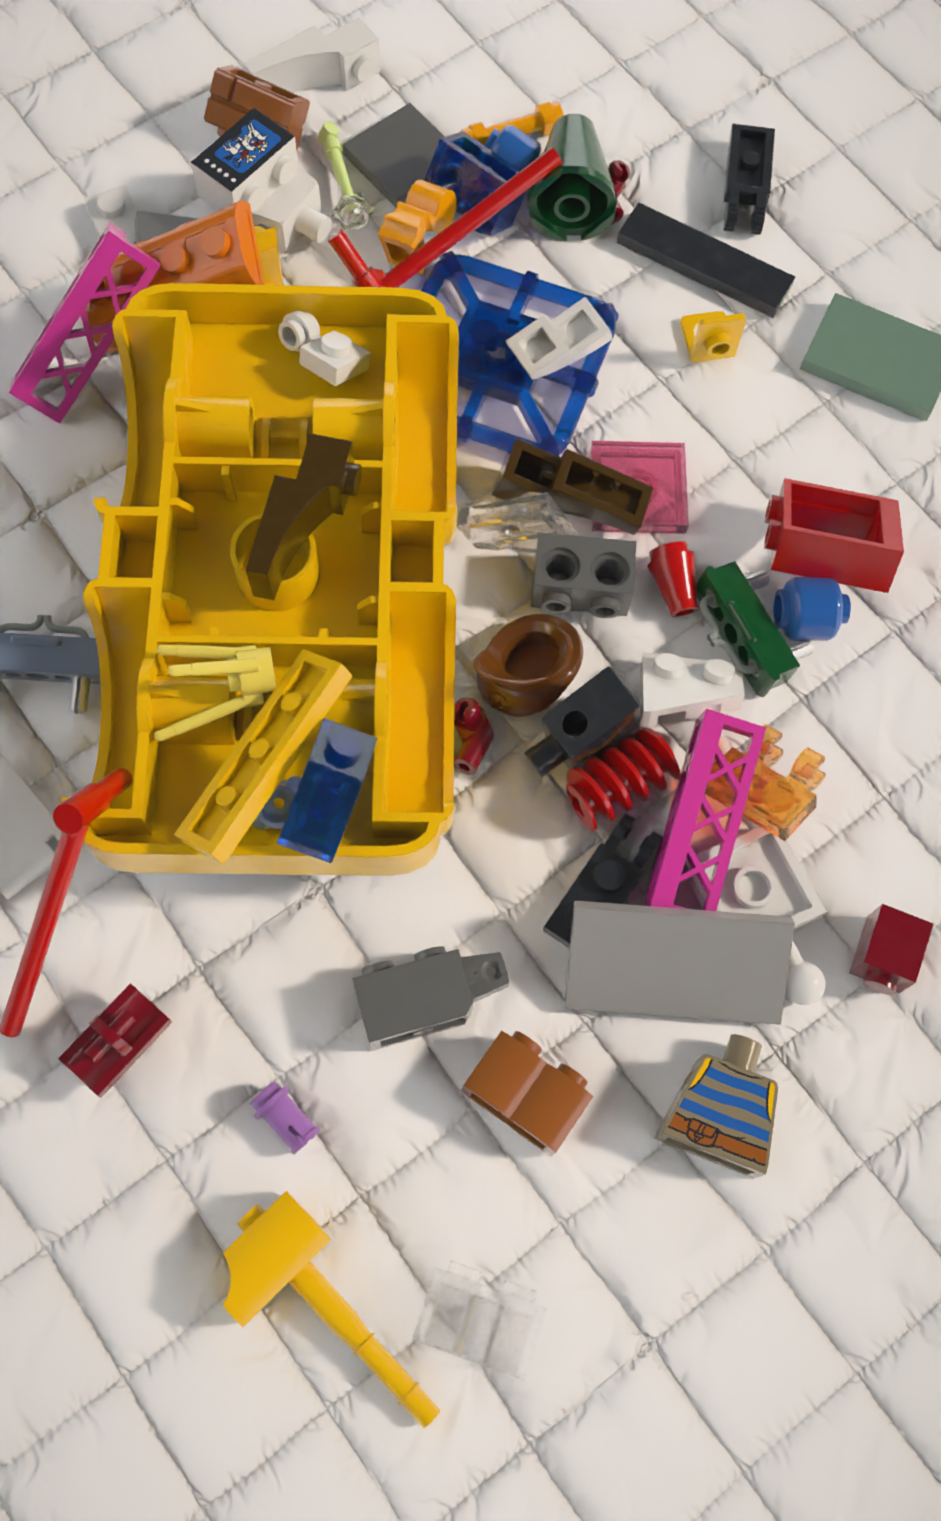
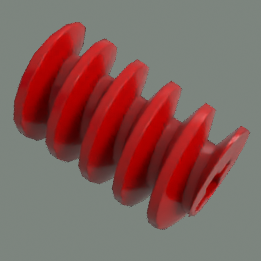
(619, 774)

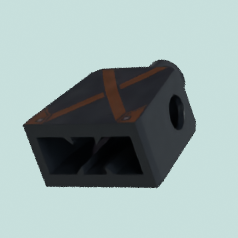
(598, 711)

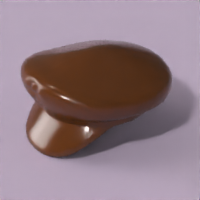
(528, 664)

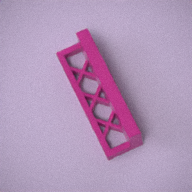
(67, 314)
(686, 806)

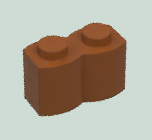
(528, 1091)

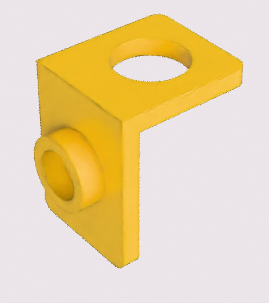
(715, 337)

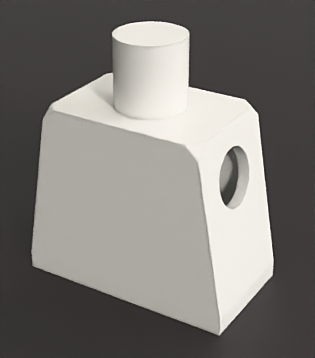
(294, 212)

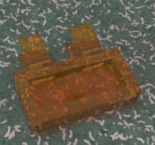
(773, 800)

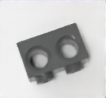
(583, 562)

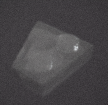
(513, 522)

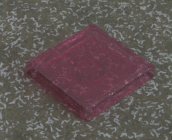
(658, 466)

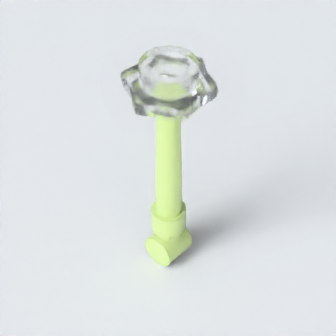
(352, 209)

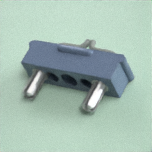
(51, 658)

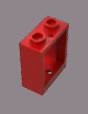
(834, 535)

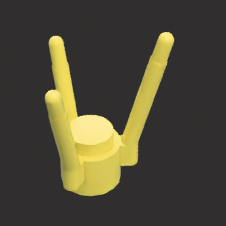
(247, 671)

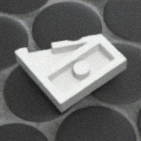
(687, 686)

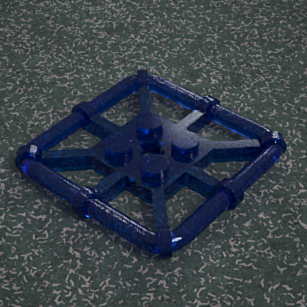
(488, 327)

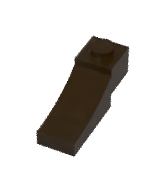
(575, 485)
(299, 507)

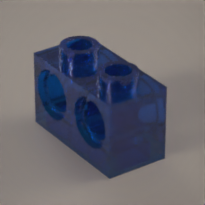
(479, 175)

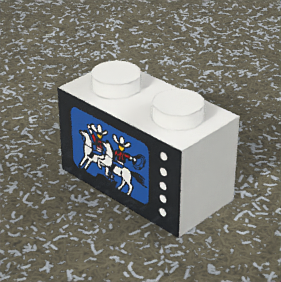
(246, 163)

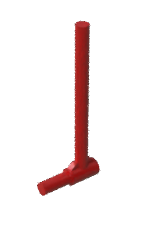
(371, 277)
(73, 820)

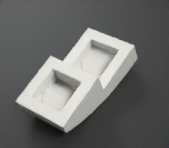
(556, 343)

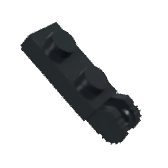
(748, 174)
(603, 879)

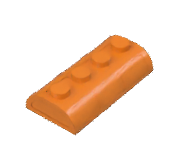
(202, 251)

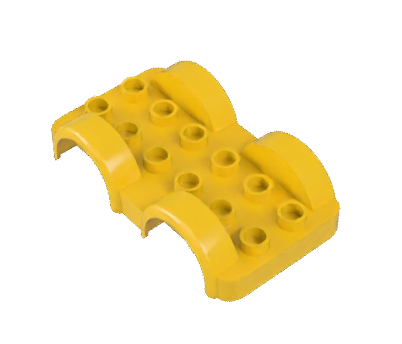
(208, 428)

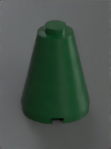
(580, 191)

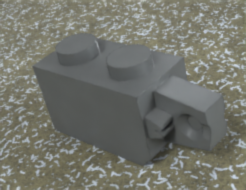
(425, 994)

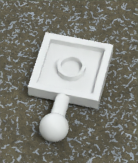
(769, 881)

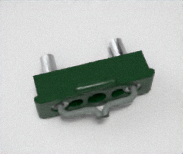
(746, 627)

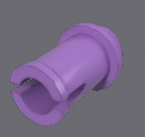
(284, 1117)

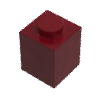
(891, 950)

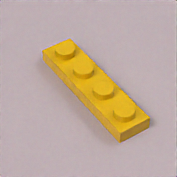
(263, 756)

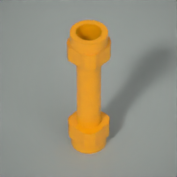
(542, 121)

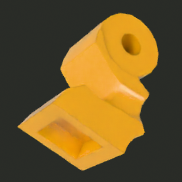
(426, 209)

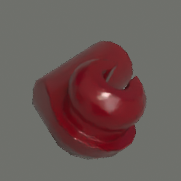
(474, 732)

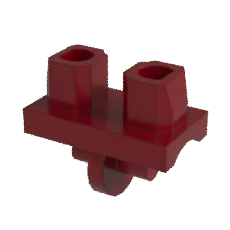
(115, 1040)

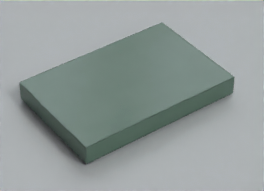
(877, 356)

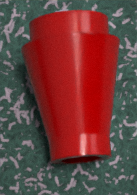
(675, 577)

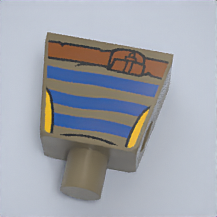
(725, 1110)

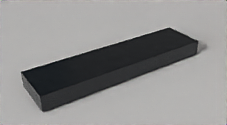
(705, 259)

